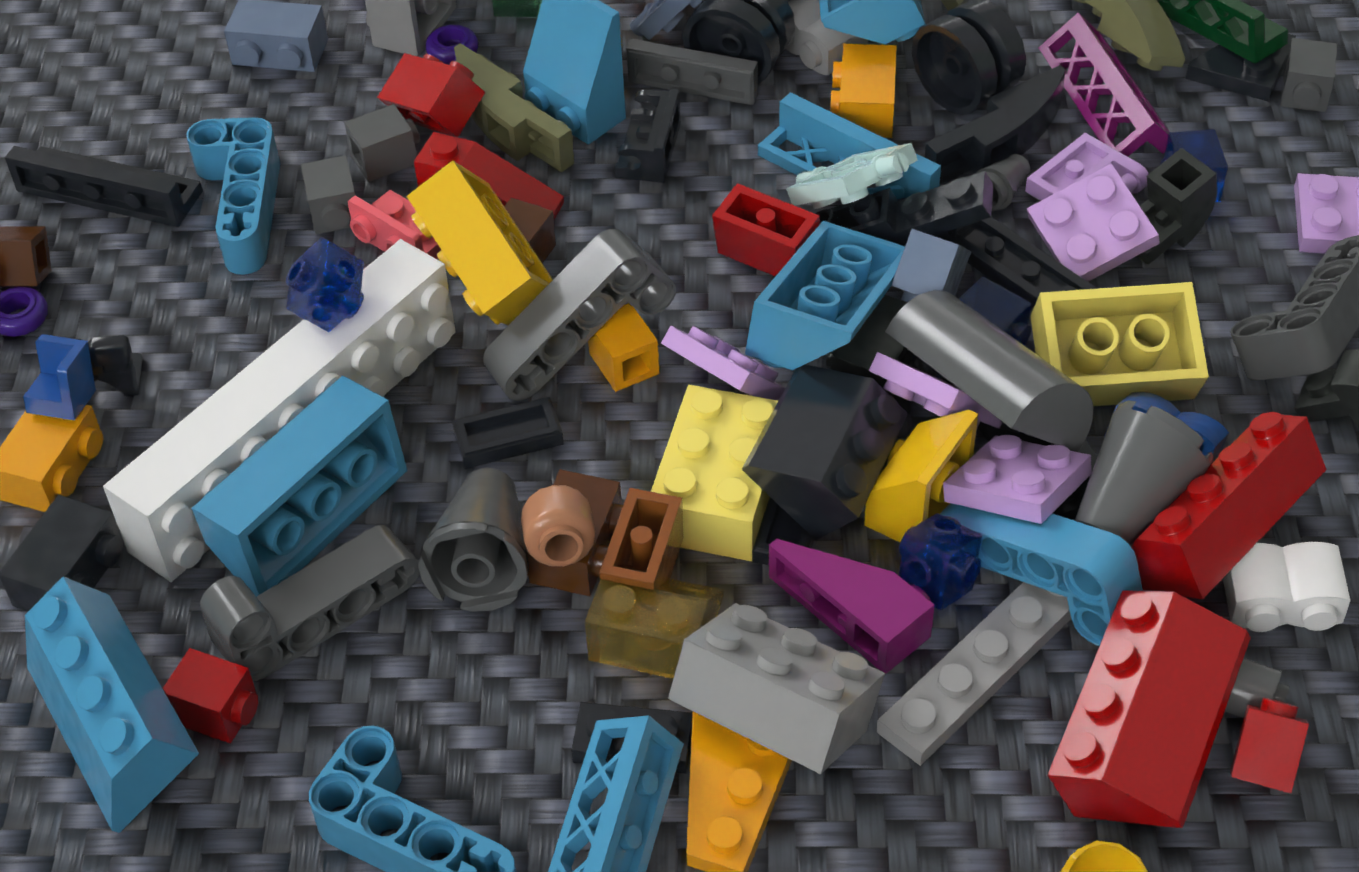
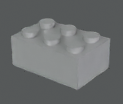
(776, 686)

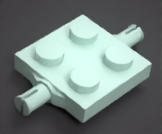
(851, 176)

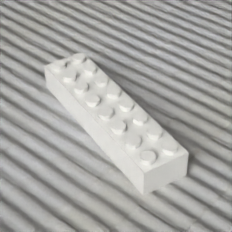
(396, 329)

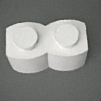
(1289, 586)

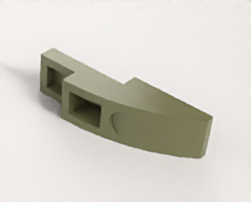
(1139, 29)
(512, 121)

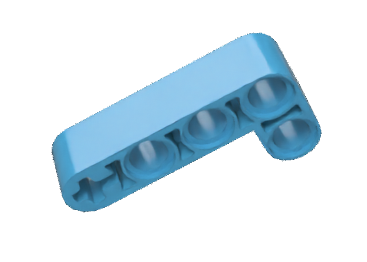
(249, 164)
(1060, 557)
(376, 808)

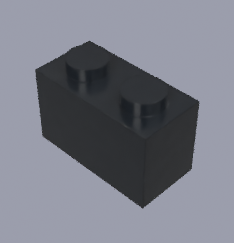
(66, 542)

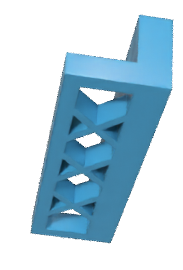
(833, 139)
(638, 790)

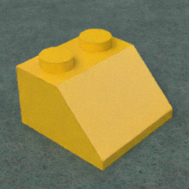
(915, 472)

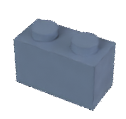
(276, 35)
(930, 265)

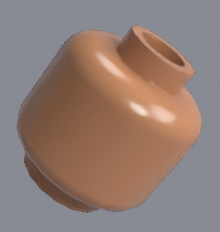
(558, 525)

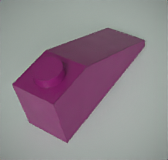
(857, 601)

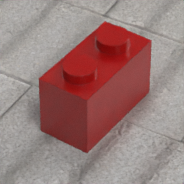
(432, 93)
(761, 229)

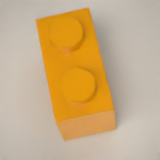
(866, 86)
(47, 457)

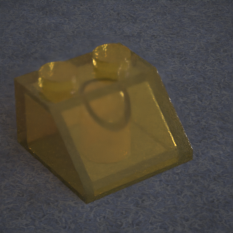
(647, 626)

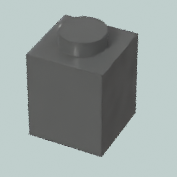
(1309, 74)
(382, 142)
(327, 191)

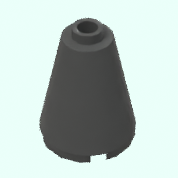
(1140, 470)
(478, 545)

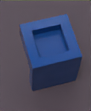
(64, 379)

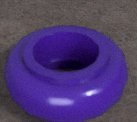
(440, 41)
(26, 321)

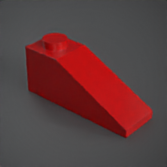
(501, 175)

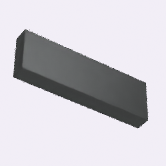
(692, 71)

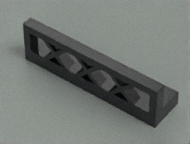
(103, 184)

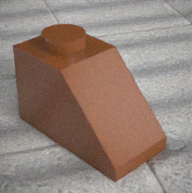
(645, 540)

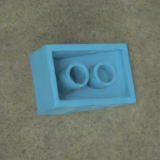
(577, 66)

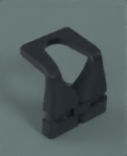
(115, 363)

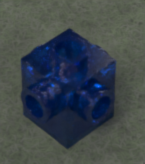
(325, 285)
(941, 559)

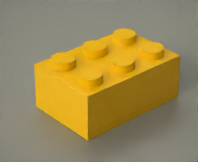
(479, 243)

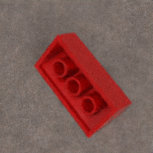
(1229, 506)
(1148, 711)

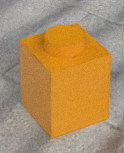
(625, 349)

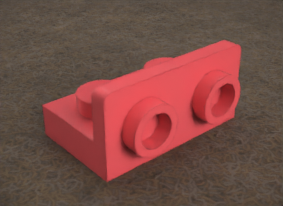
(387, 222)

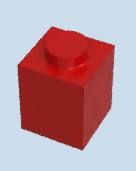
(212, 695)
(1270, 745)

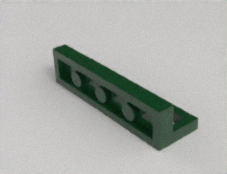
(1229, 25)

